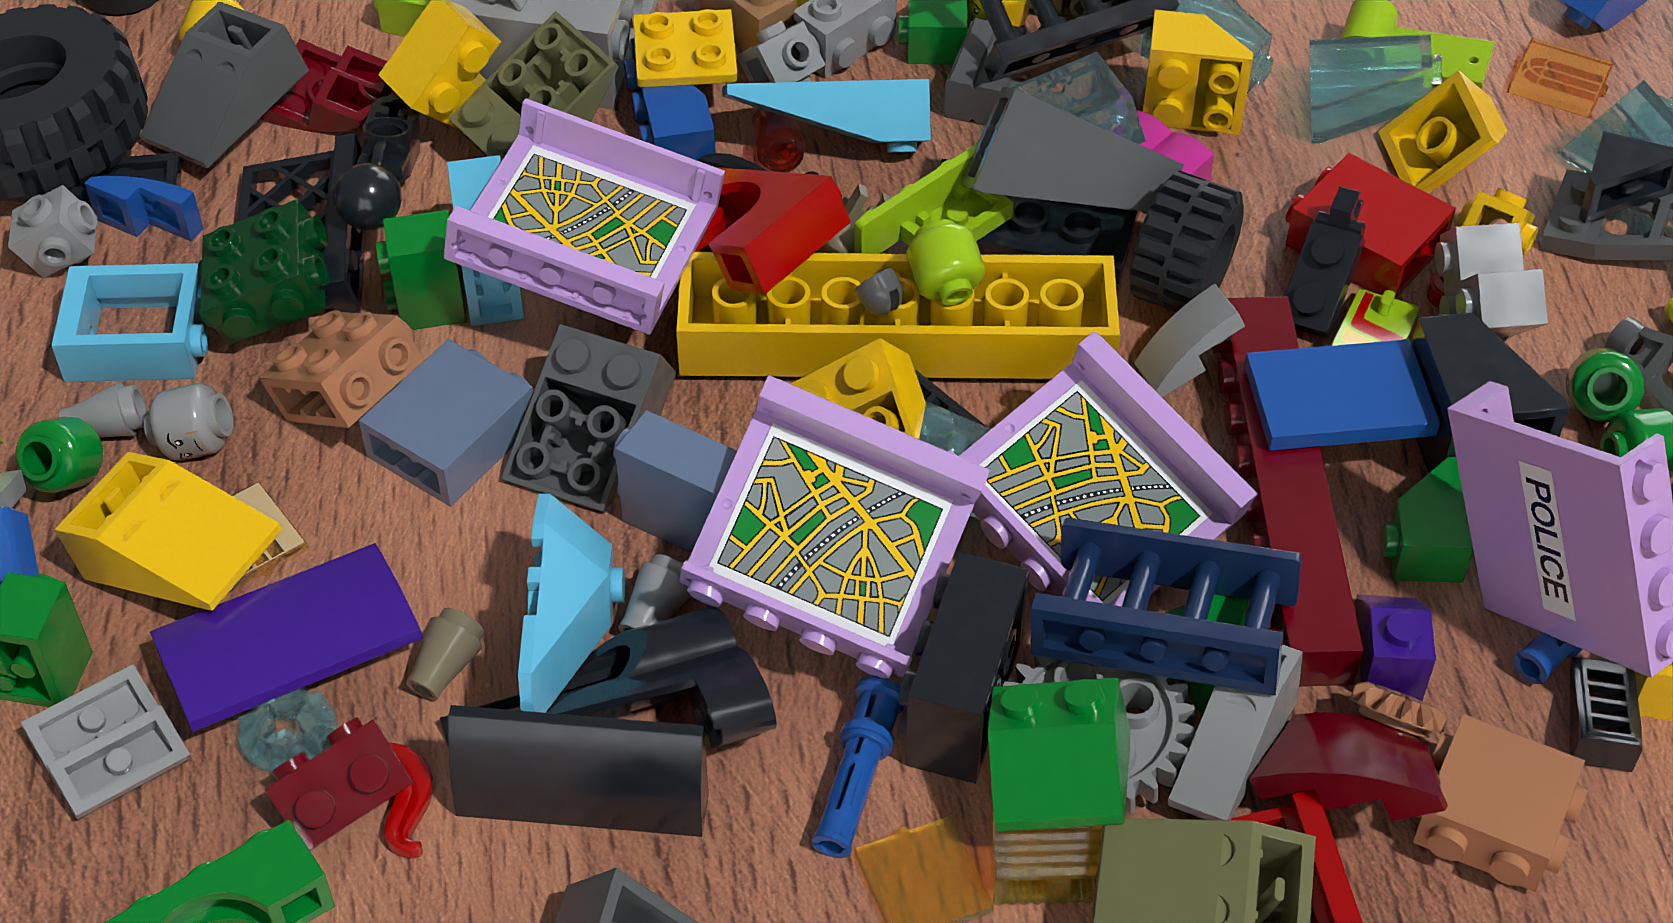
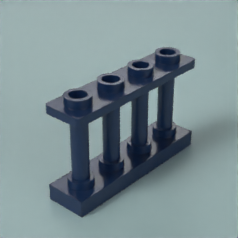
(1165, 643)

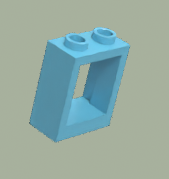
(487, 297)
(137, 356)

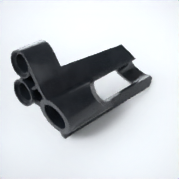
(667, 661)

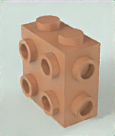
(341, 367)
(1502, 803)

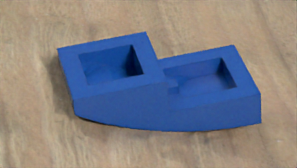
(138, 202)

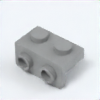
(847, 29)

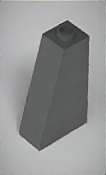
(1056, 156)

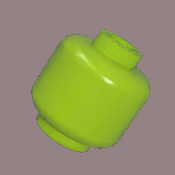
(945, 261)

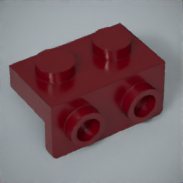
(339, 783)

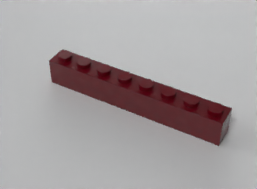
(1290, 506)

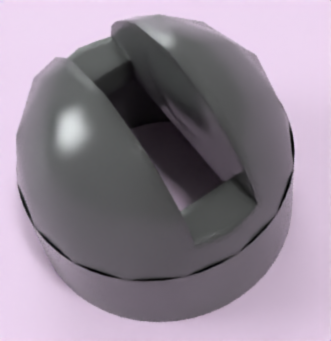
(881, 292)

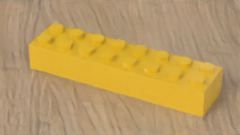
(1014, 325)

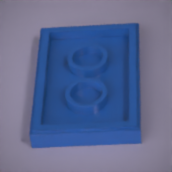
(1340, 394)

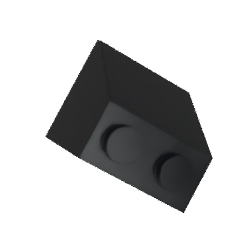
(1462, 355)

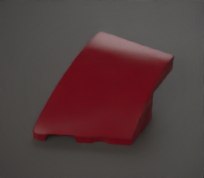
(333, 92)
(1351, 764)

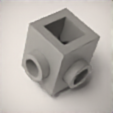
(782, 55)
(53, 231)

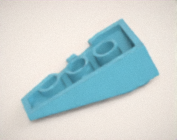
(866, 109)

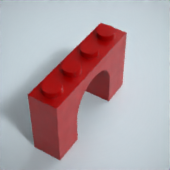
(771, 225)

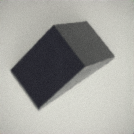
(1626, 175)

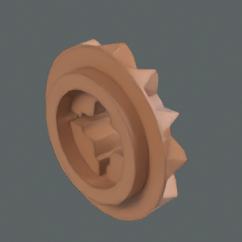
(1398, 710)

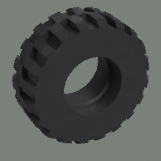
(64, 99)

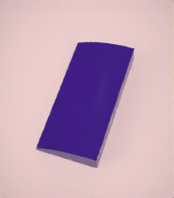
(285, 636)

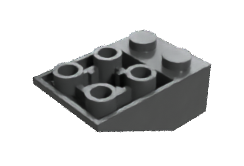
(221, 83)
(577, 412)

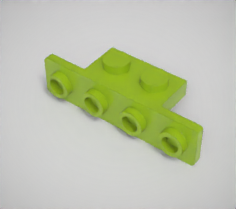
(928, 200)

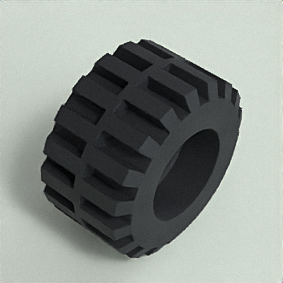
(1185, 240)

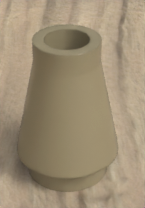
(445, 650)

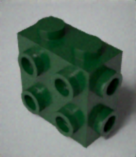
(263, 272)

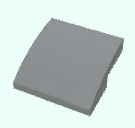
(105, 741)

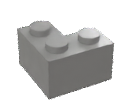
(1488, 277)

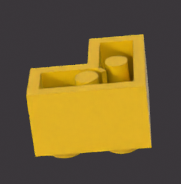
(440, 60)

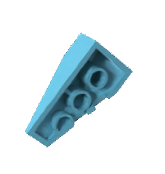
(568, 601)

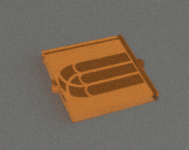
(1560, 77)

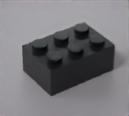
(961, 661)

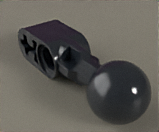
(390, 150)

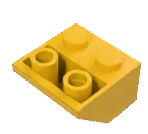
(1196, 74)
(874, 383)

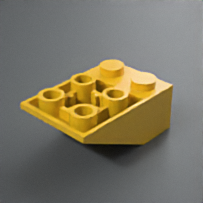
(164, 533)

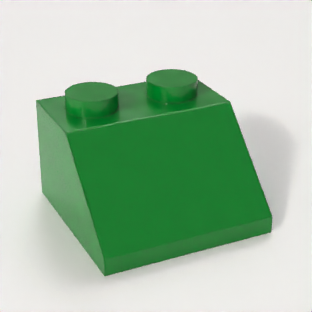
(1058, 754)

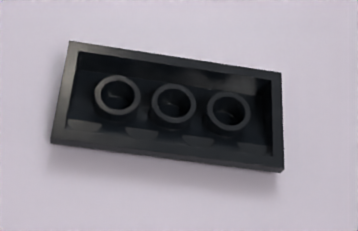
(578, 770)

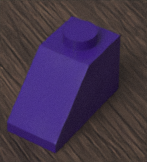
(1396, 643)

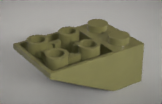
(551, 68)
(1203, 872)

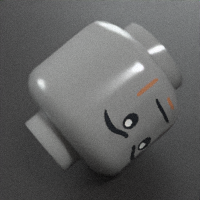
(189, 422)

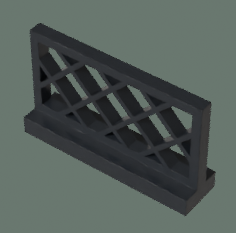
(346, 244)

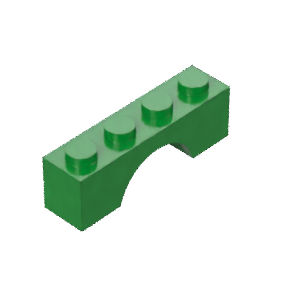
(259, 882)

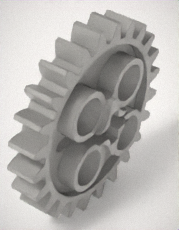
(1157, 736)

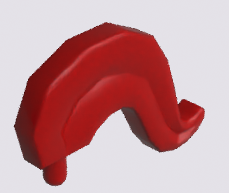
(409, 805)

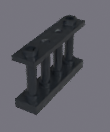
(1063, 38)

